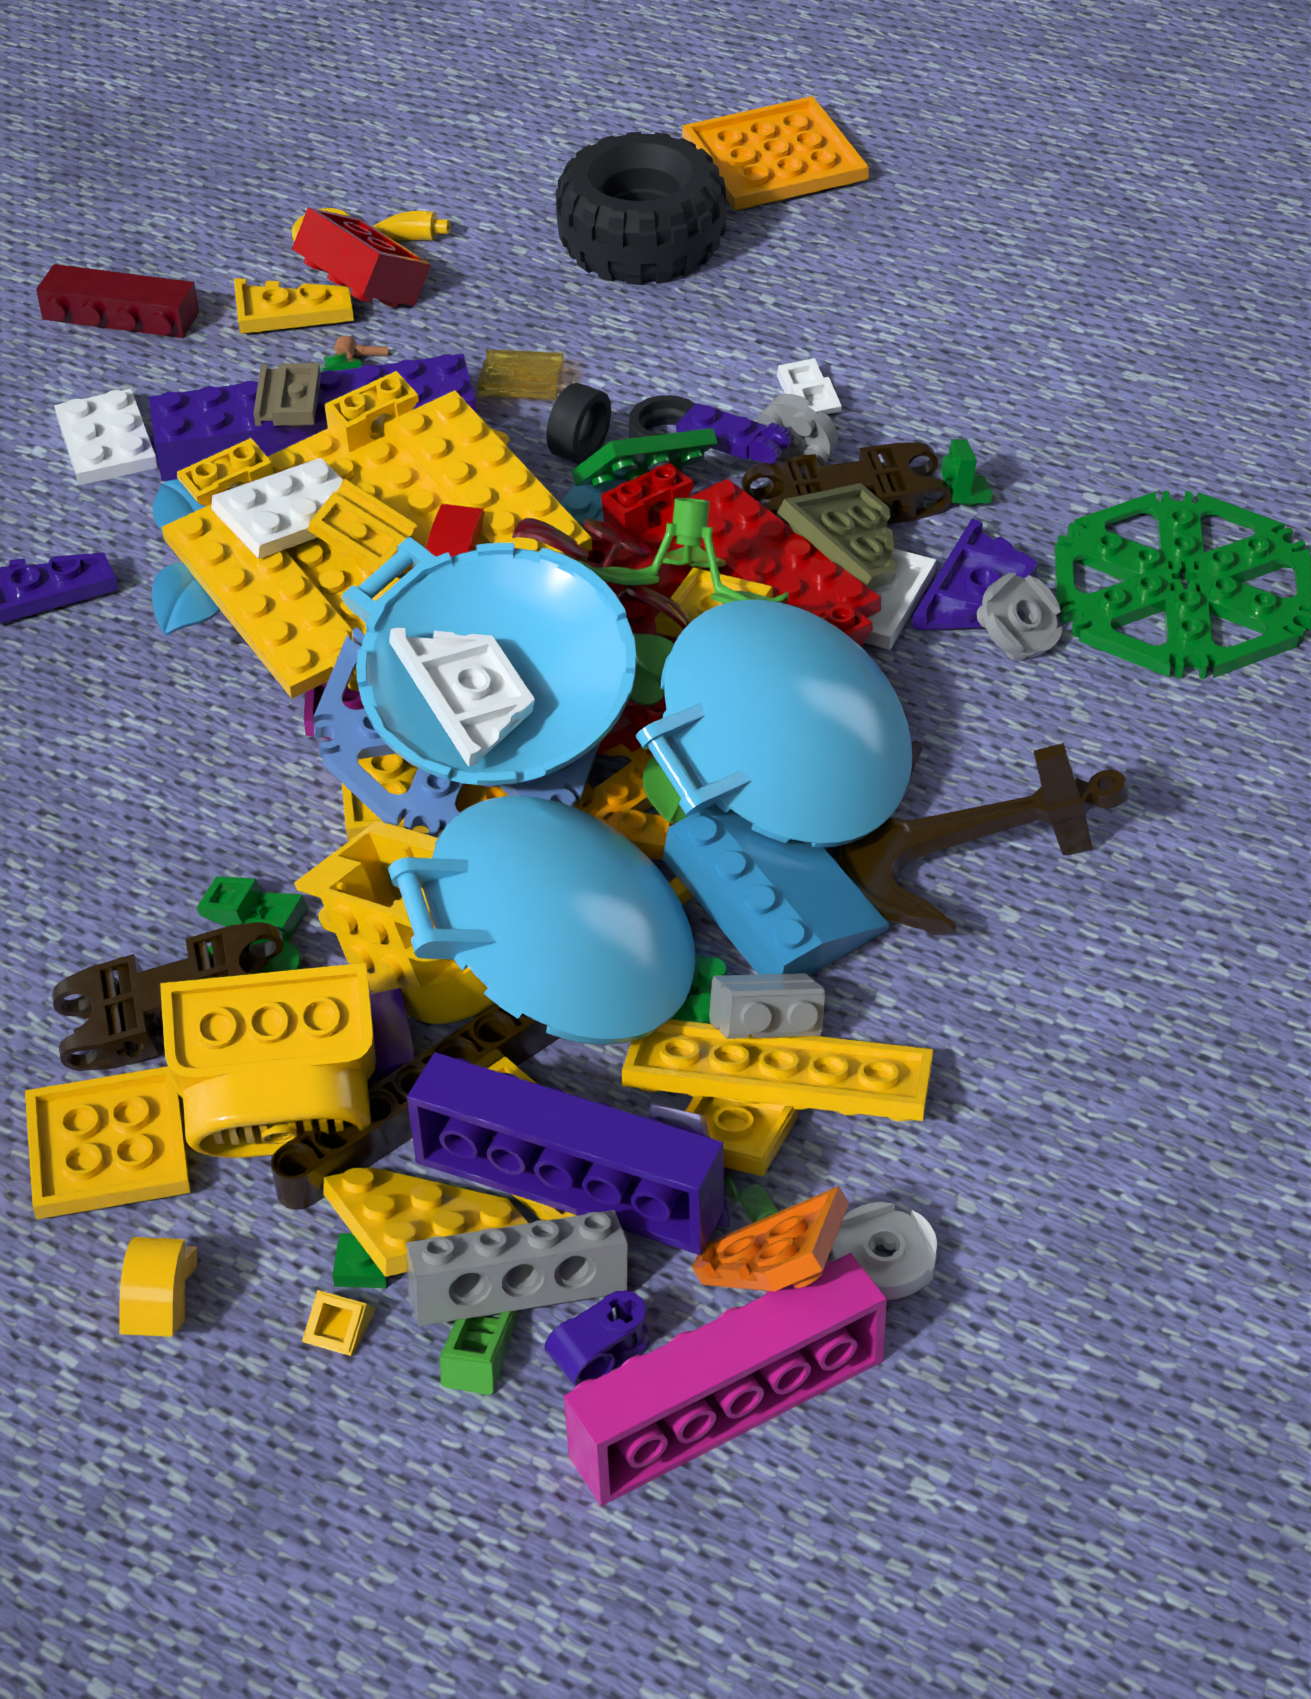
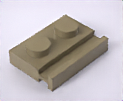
(287, 394)

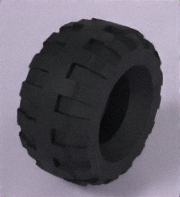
(641, 207)

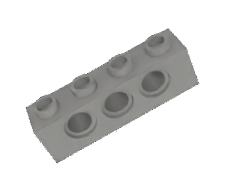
(516, 1267)

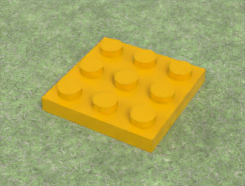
(105, 1142)

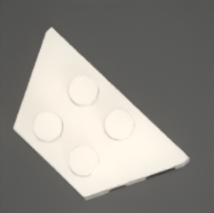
(467, 687)

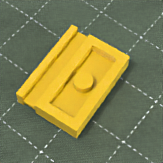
(361, 526)

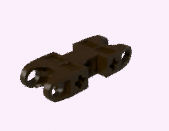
(889, 481)
(132, 1006)

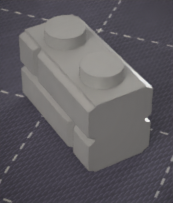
(767, 1005)

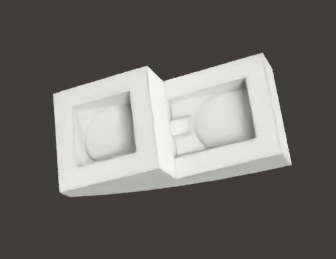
(806, 380)

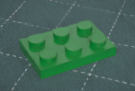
(637, 456)

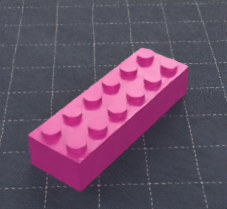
(724, 1379)

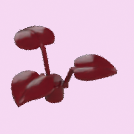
(552, 536)

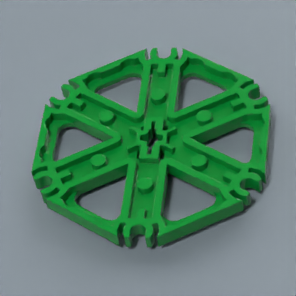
(1211, 588)

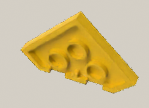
(396, 1208)

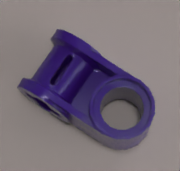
(595, 1341)

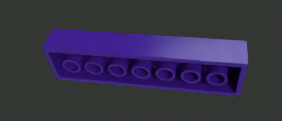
(212, 419)

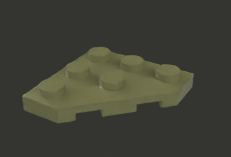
(848, 529)

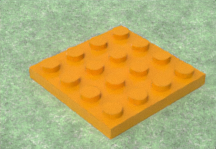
(777, 152)

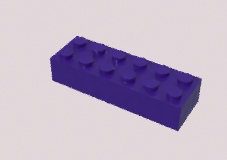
(567, 1151)

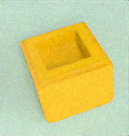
(337, 1323)

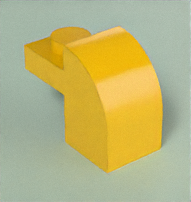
(154, 1286)

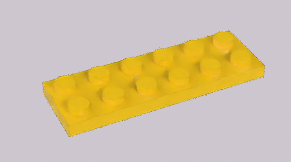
(782, 1070)

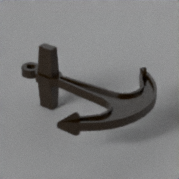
(1061, 801)

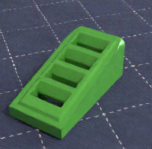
(476, 1369)

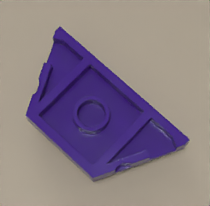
(965, 577)

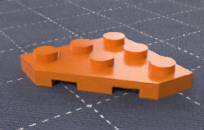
(776, 1249)

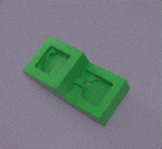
(242, 901)

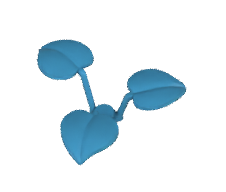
(176, 594)

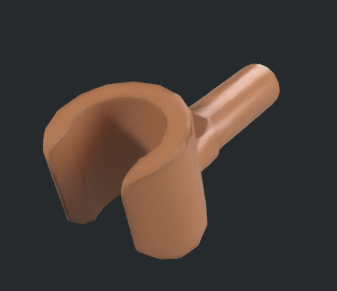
(349, 345)

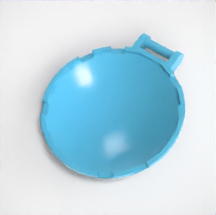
(549, 619)
(781, 725)
(553, 918)

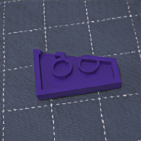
(50, 585)

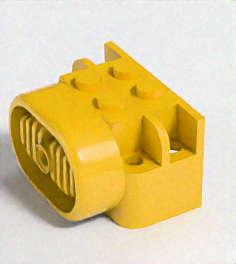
(376, 929)
(269, 1056)

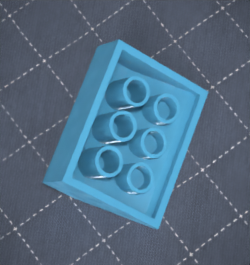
(772, 899)

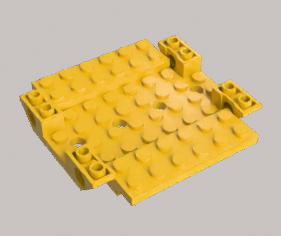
(401, 455)

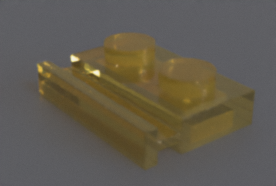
(521, 374)

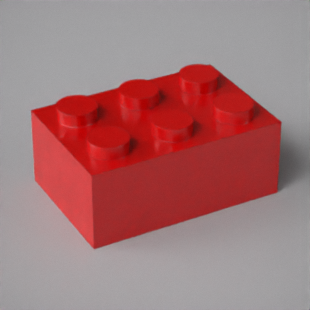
(360, 258)

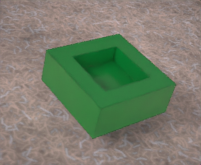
(354, 1266)

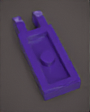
(738, 434)

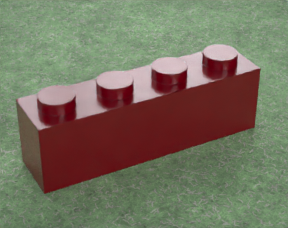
(118, 300)

